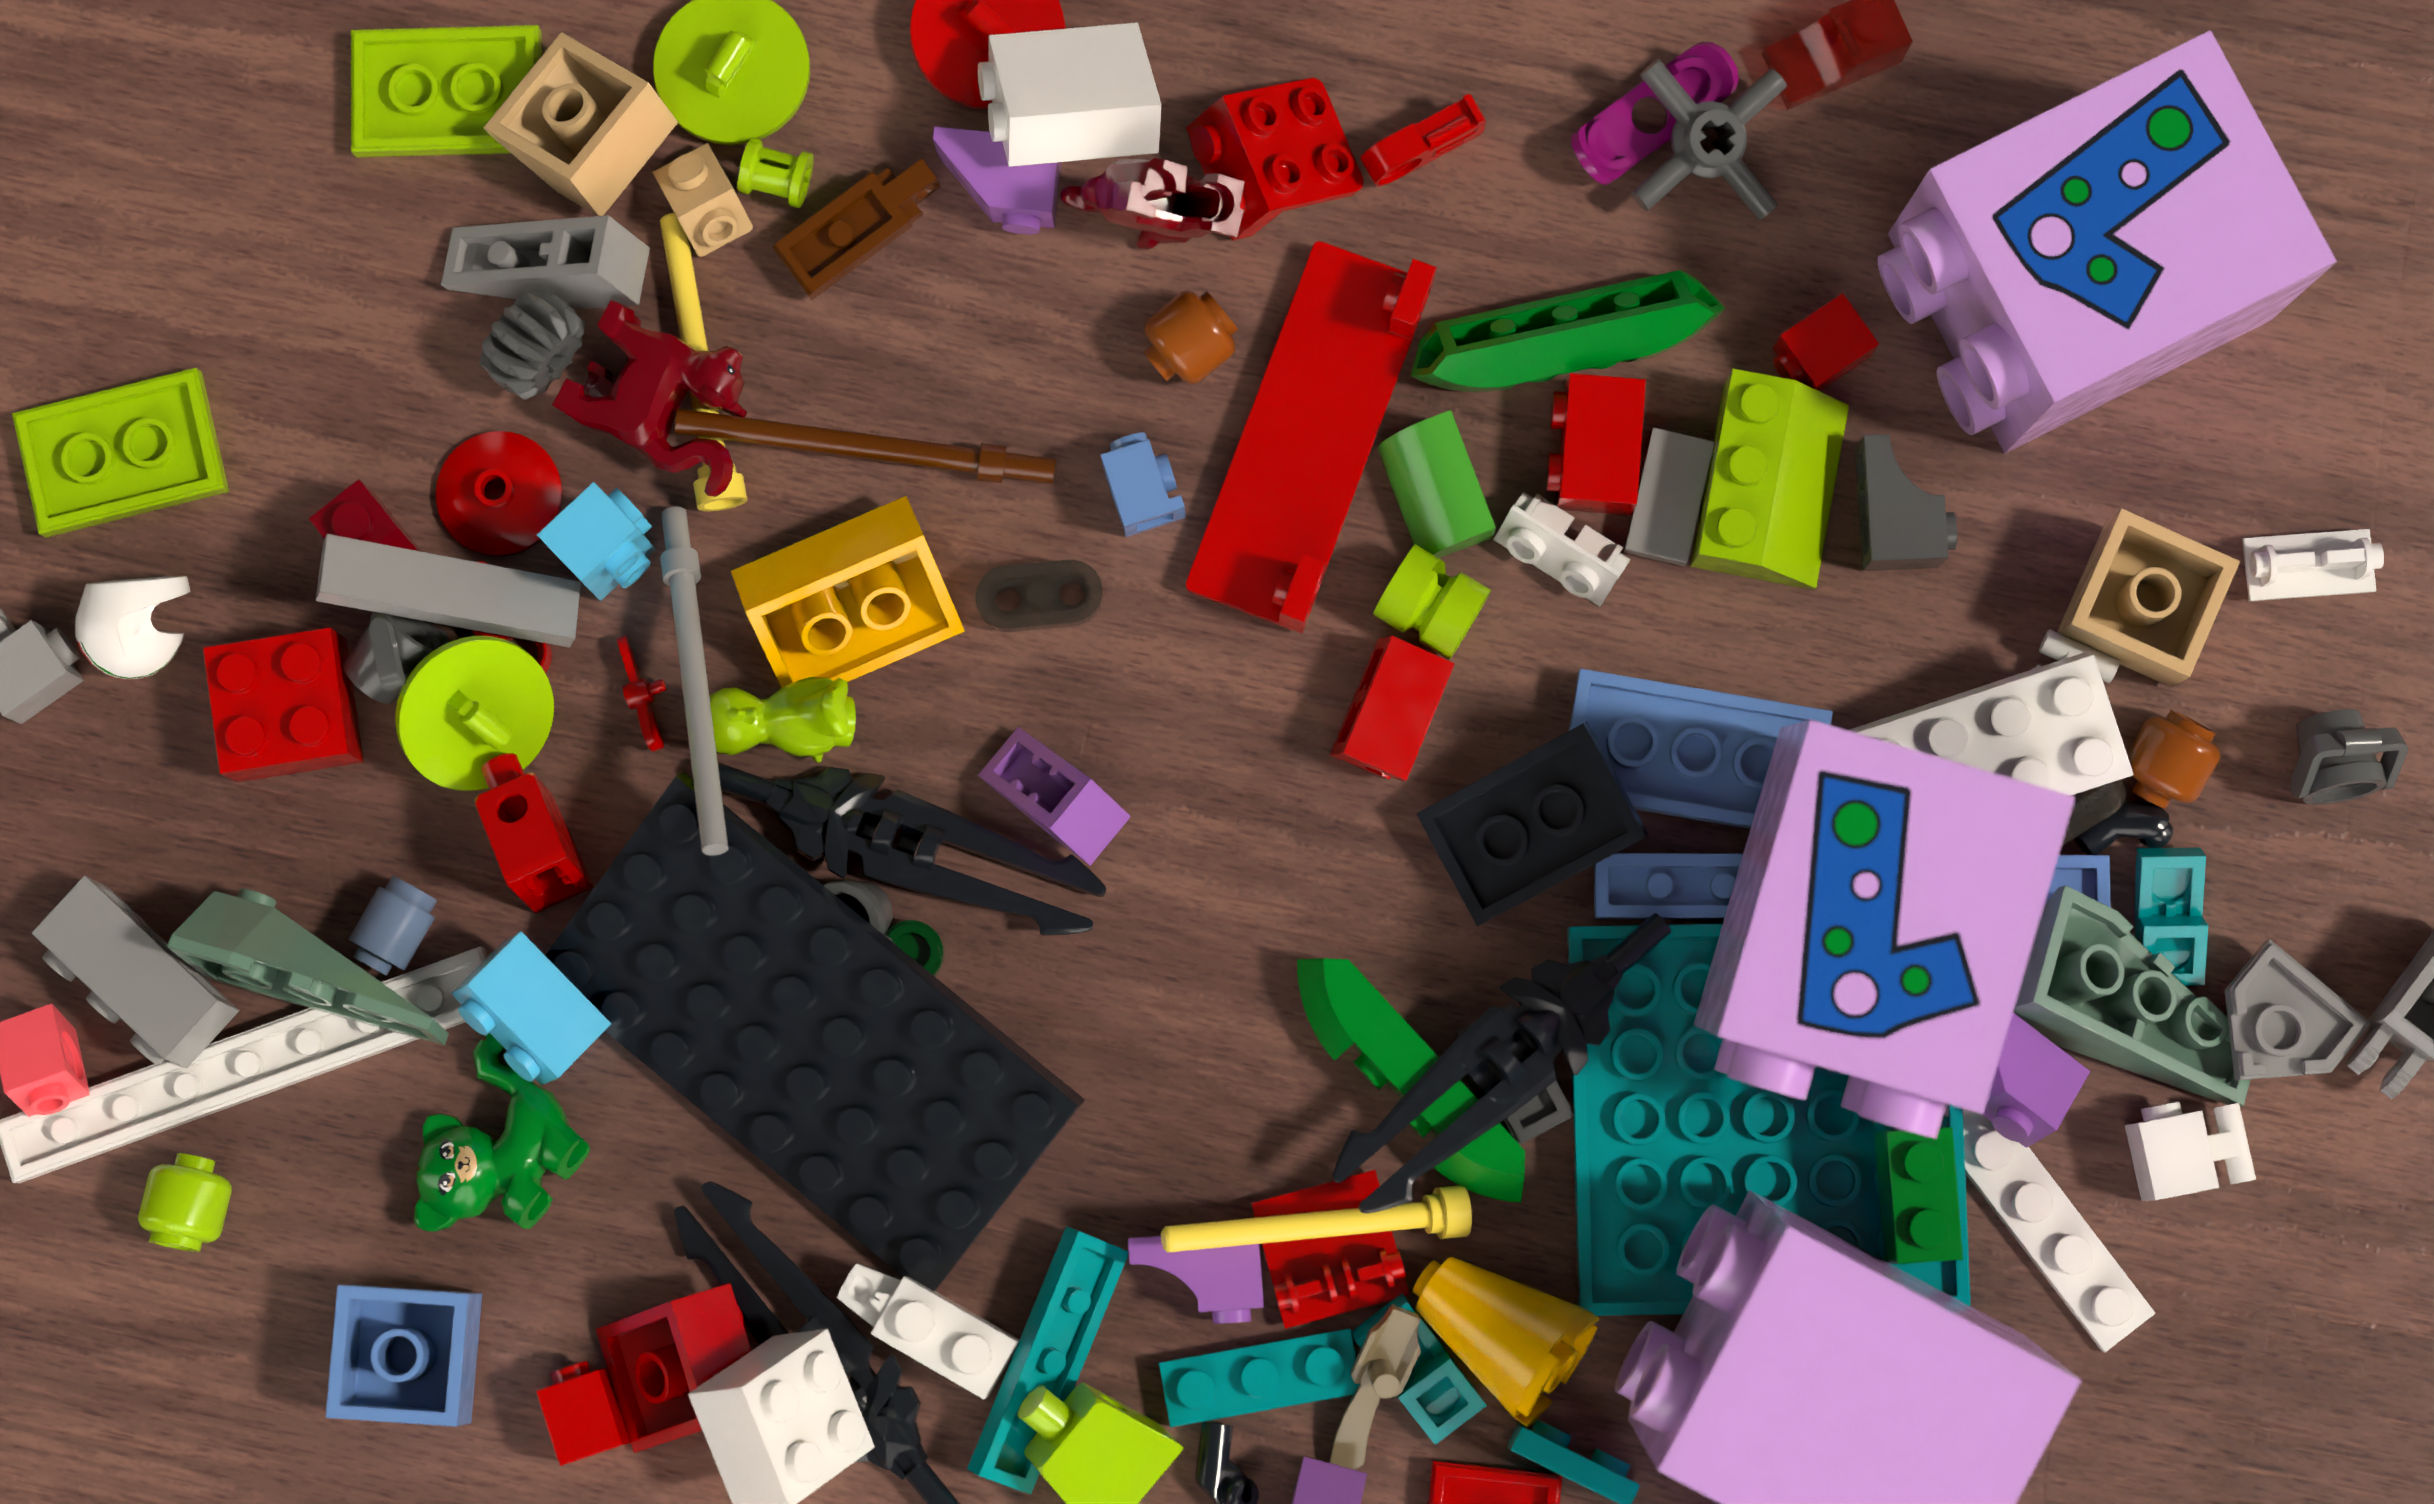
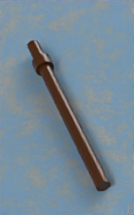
(989, 462)

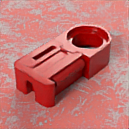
(1423, 141)

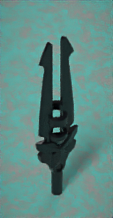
(839, 817)
(1559, 1008)
(886, 1406)

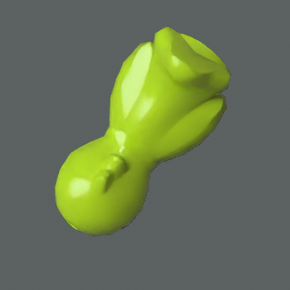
(798, 718)

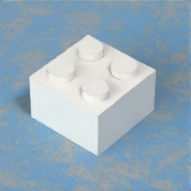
(782, 1419)

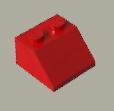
(665, 1356)

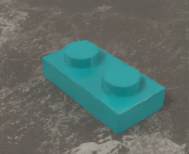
(1600, 1473)

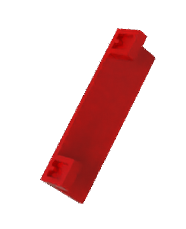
(1309, 435)

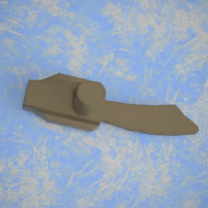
(1382, 1373)

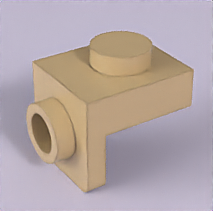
(703, 200)

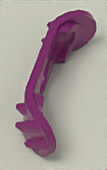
(1613, 144)

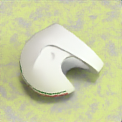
(117, 628)

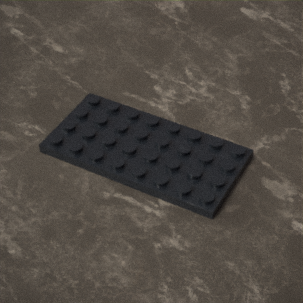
(811, 1037)

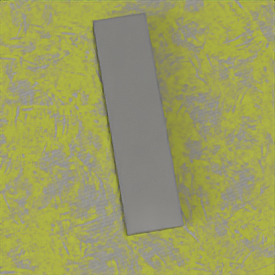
(448, 591)

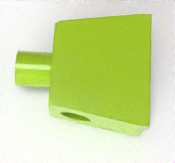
(1095, 1446)

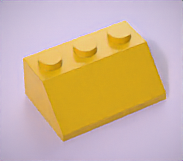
(848, 598)

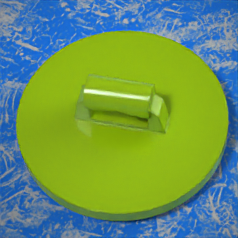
(731, 69)
(471, 706)

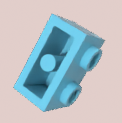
(601, 540)
(529, 1010)

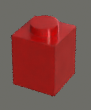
(1824, 345)
(582, 1413)

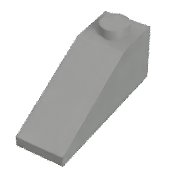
(574, 258)

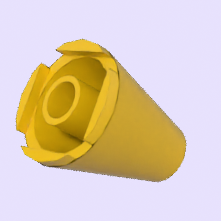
(1505, 1332)

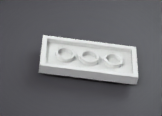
(2032, 727)

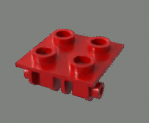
(1336, 1272)

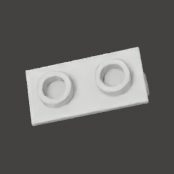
(1536, 537)
(2311, 564)

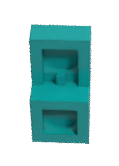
(2171, 908)
(1437, 1388)

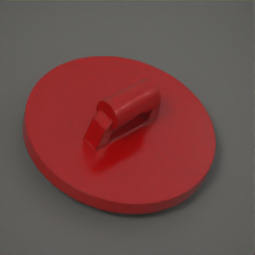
(954, 37)

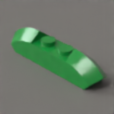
(1565, 334)
(1349, 1012)

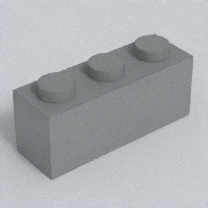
(133, 974)

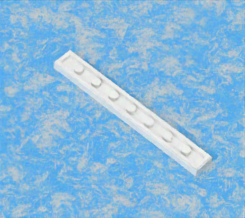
(222, 1075)

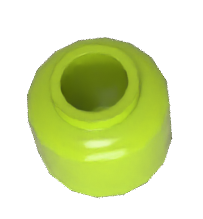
(184, 1203)

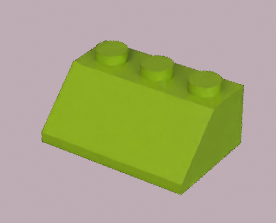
(1770, 480)

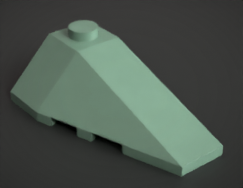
(265, 952)
(2118, 1003)

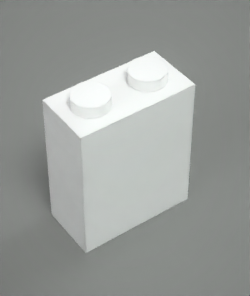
(1071, 94)

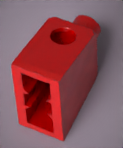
(529, 836)

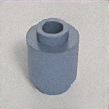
(392, 926)

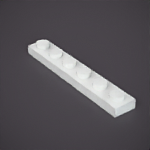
(2052, 1233)

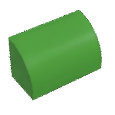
(1436, 486)

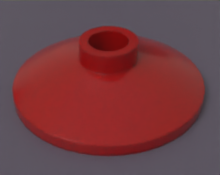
(516, 518)

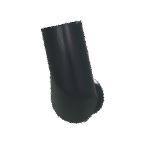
(2131, 820)
(1217, 1473)

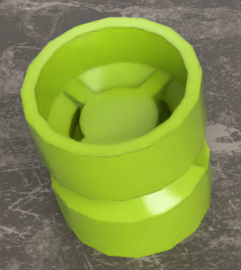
(1431, 602)

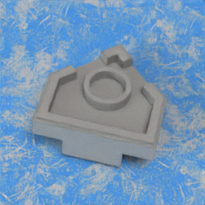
(2286, 1019)

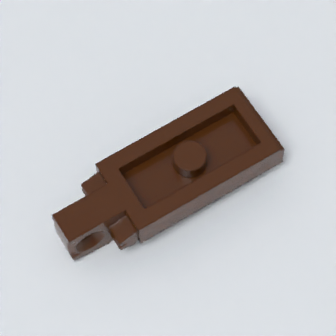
(855, 226)

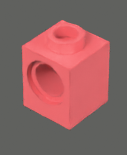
(41, 1061)

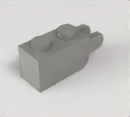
(2405, 1021)

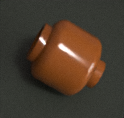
(1189, 337)
(2172, 759)

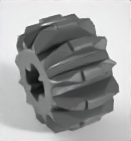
(532, 343)

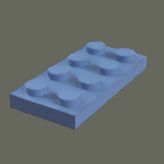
(1684, 745)

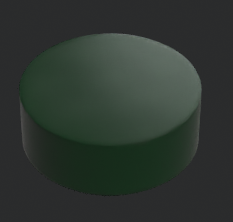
(920, 943)

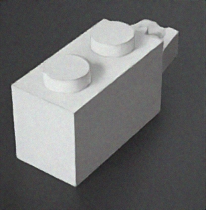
(930, 1328)

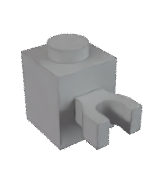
(34, 668)

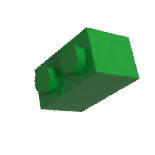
(1918, 1197)

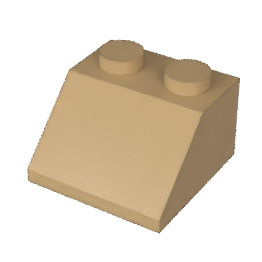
(582, 124)

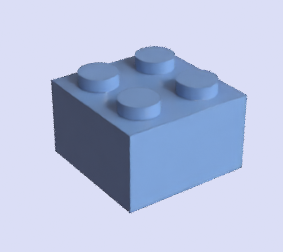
(404, 1355)

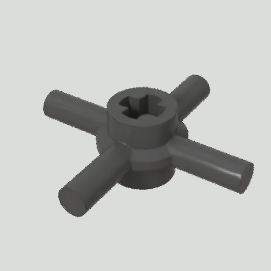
(1687, 134)

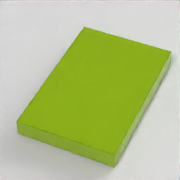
(434, 87)
(120, 452)

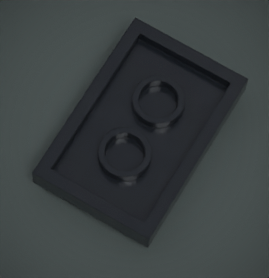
(1532, 823)

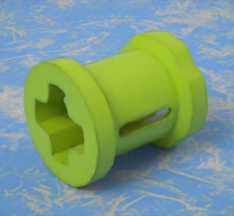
(775, 172)

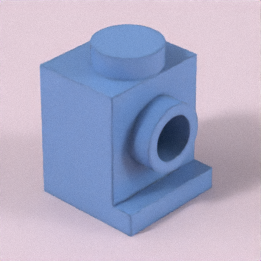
(1141, 485)

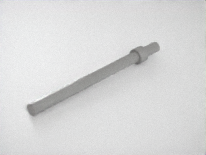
(681, 573)

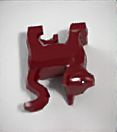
(1161, 201)
(650, 391)

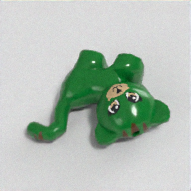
(467, 1169)

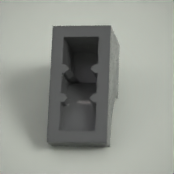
(1897, 519)

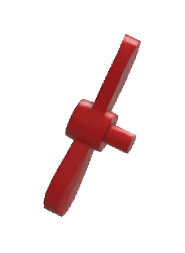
(640, 694)

